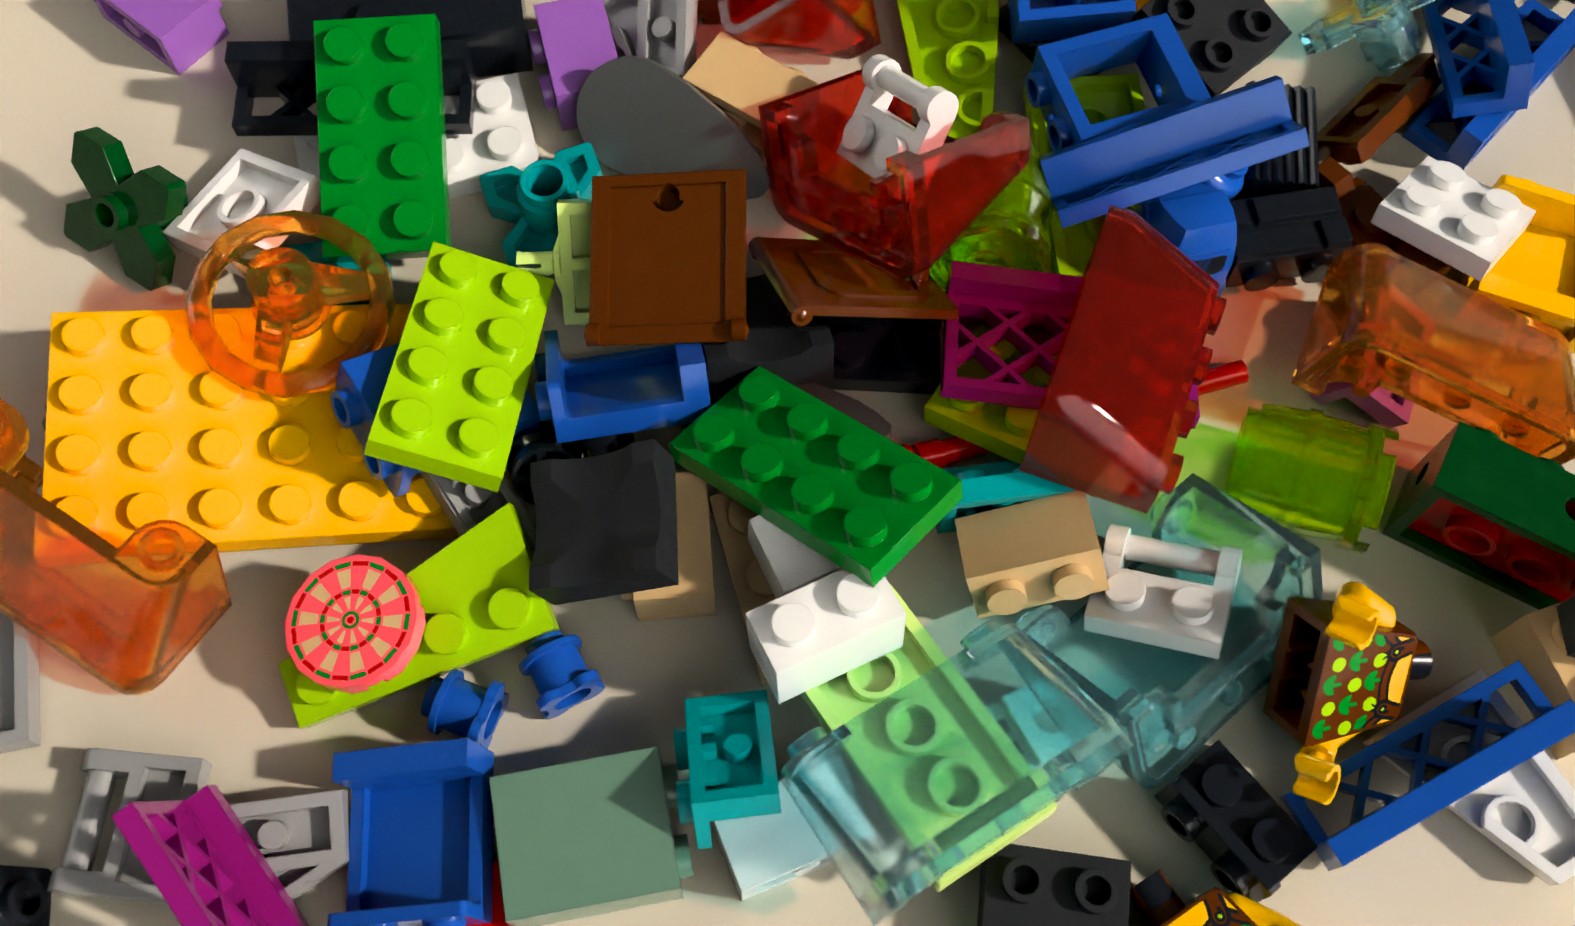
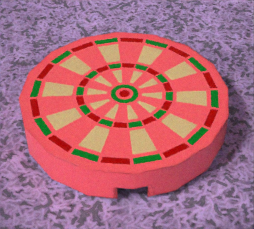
(354, 623)

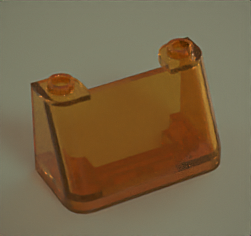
(1442, 349)
(106, 608)

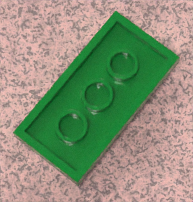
(382, 132)
(817, 474)

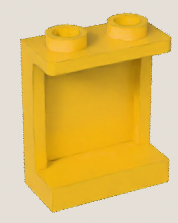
(1539, 267)

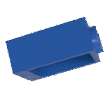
(1148, 42)

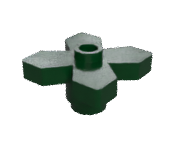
(124, 208)

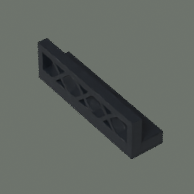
(288, 72)

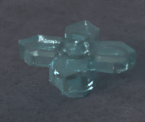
(1382, 27)

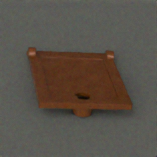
(668, 258)
(829, 282)

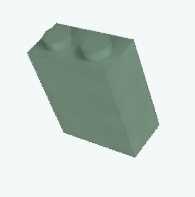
(588, 837)

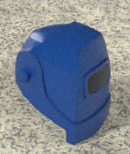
(1198, 224)

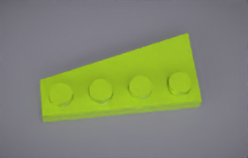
(956, 49)
(473, 609)

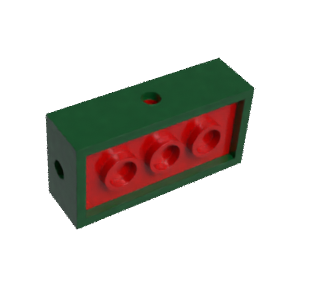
(1492, 515)

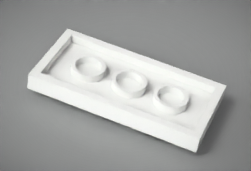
(499, 137)

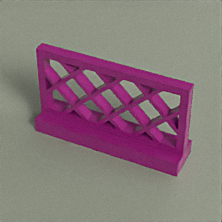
(1009, 303)
(206, 862)

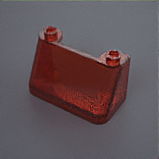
(898, 218)

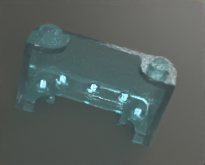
(1175, 698)
(948, 765)

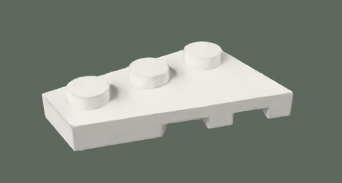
(1521, 811)

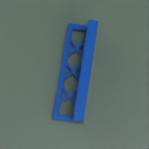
(1503, 63)
(1478, 130)
(1172, 151)
(1455, 780)

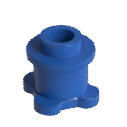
(559, 673)
(464, 707)

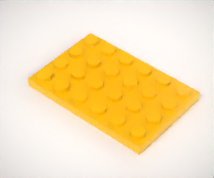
(158, 435)

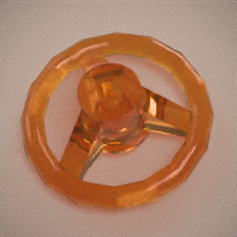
(288, 300)

